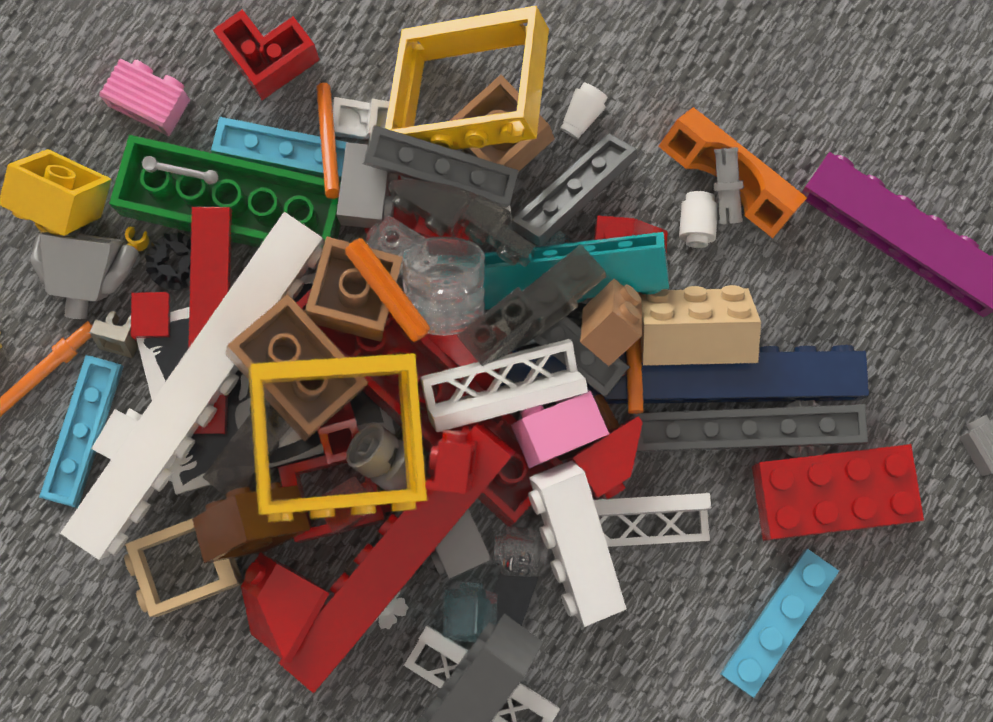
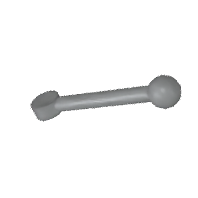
(151, 165)

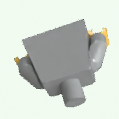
(83, 266)

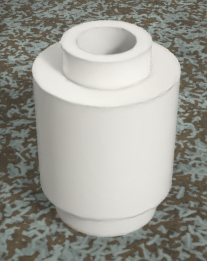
(698, 219)

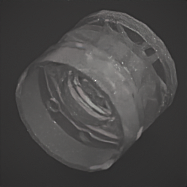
(445, 282)

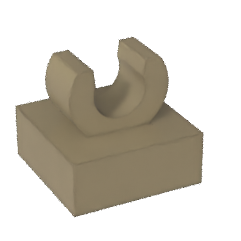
(113, 337)

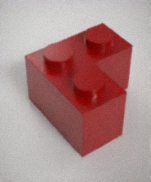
(269, 59)

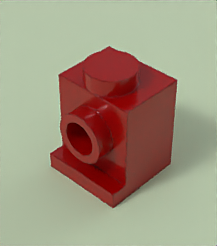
(452, 463)

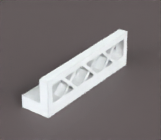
(507, 398)
(656, 505)
(455, 652)

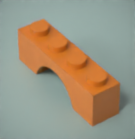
(765, 197)

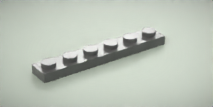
(753, 428)

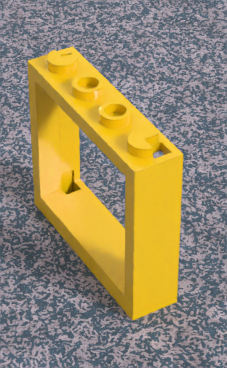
(467, 37)
(361, 503)

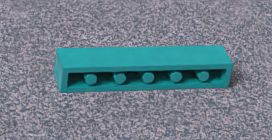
(629, 259)

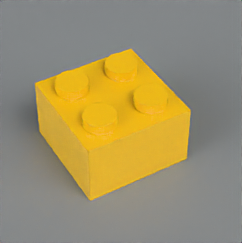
(54, 192)

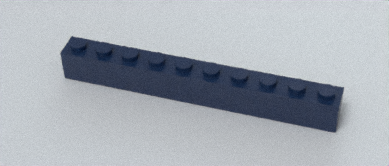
(775, 378)

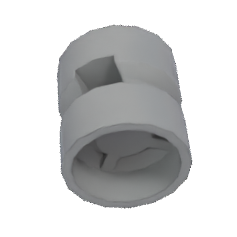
(378, 456)

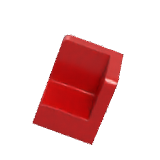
(150, 315)

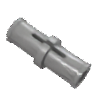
(728, 185)

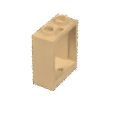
(148, 596)

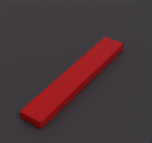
(209, 283)

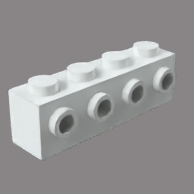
(577, 543)

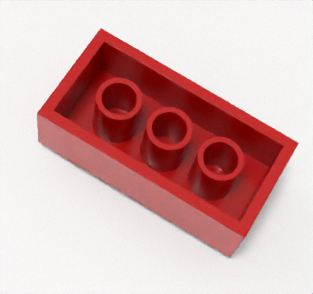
(837, 492)

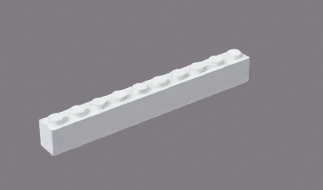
(190, 392)

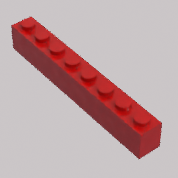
(390, 565)

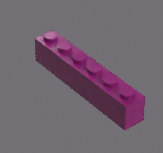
(903, 232)

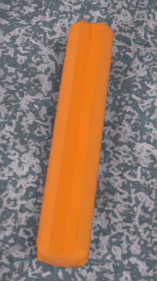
(387, 289)

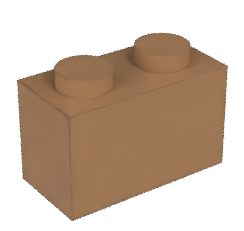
(612, 321)

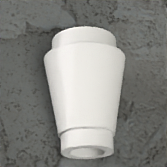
(583, 110)

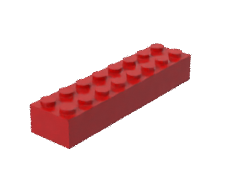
(509, 490)

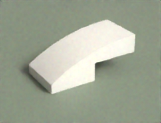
(357, 118)

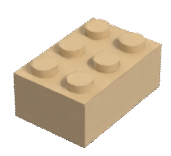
(700, 326)

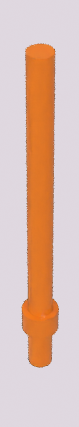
(62, 352)

